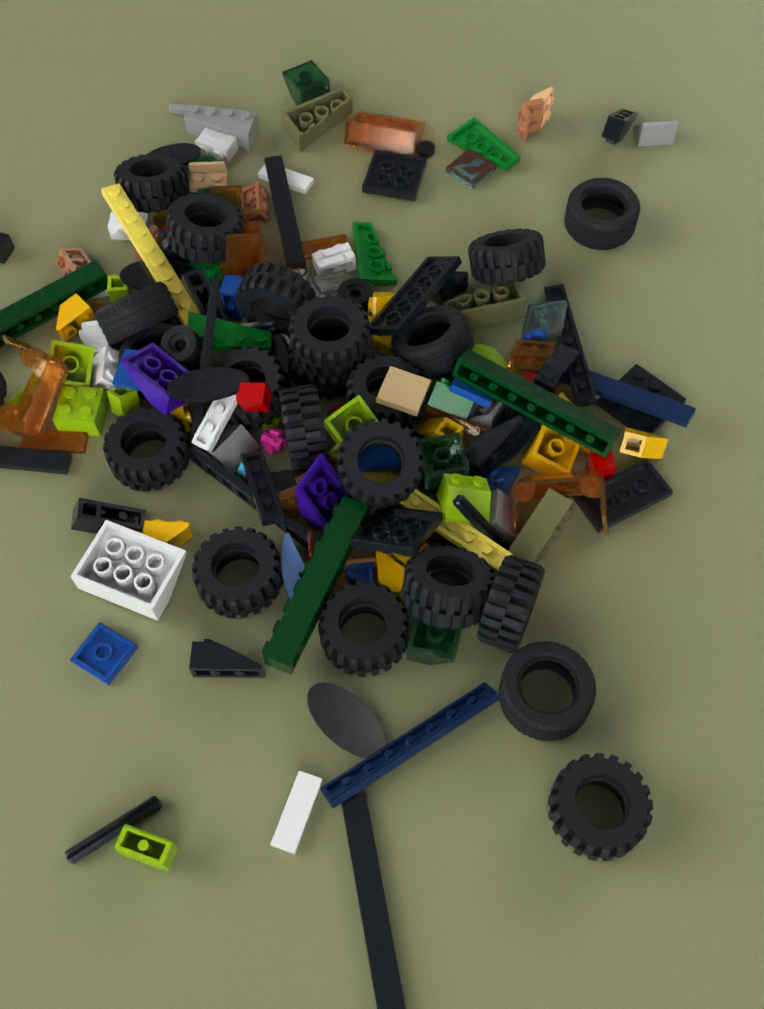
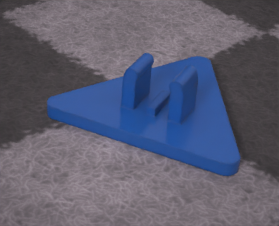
(502, 478)

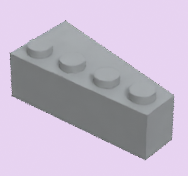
(238, 123)

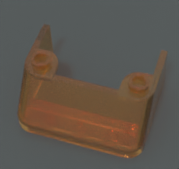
(241, 249)
(40, 394)
(586, 483)

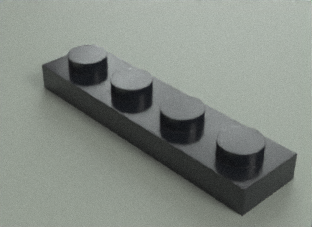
(262, 488)

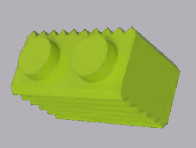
(146, 848)

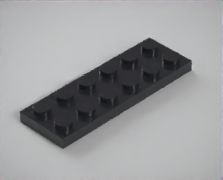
(414, 296)

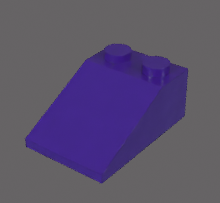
(152, 372)
(319, 493)

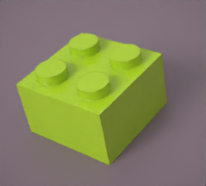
(81, 410)

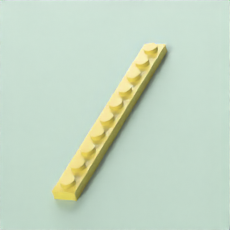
(149, 249)
(458, 534)

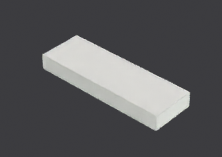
(296, 181)
(214, 423)
(296, 812)

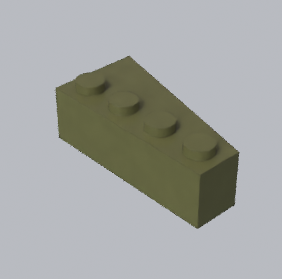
(316, 117)
(491, 305)
(543, 527)

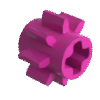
(273, 441)

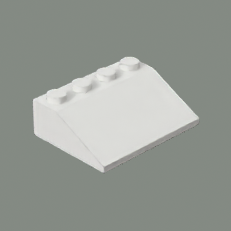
(130, 569)

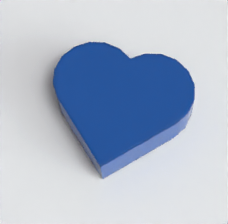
(536, 334)
(360, 572)

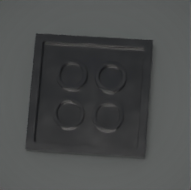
(394, 175)
(634, 418)
(397, 530)

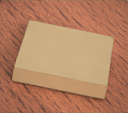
(403, 391)

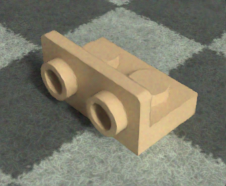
(207, 175)

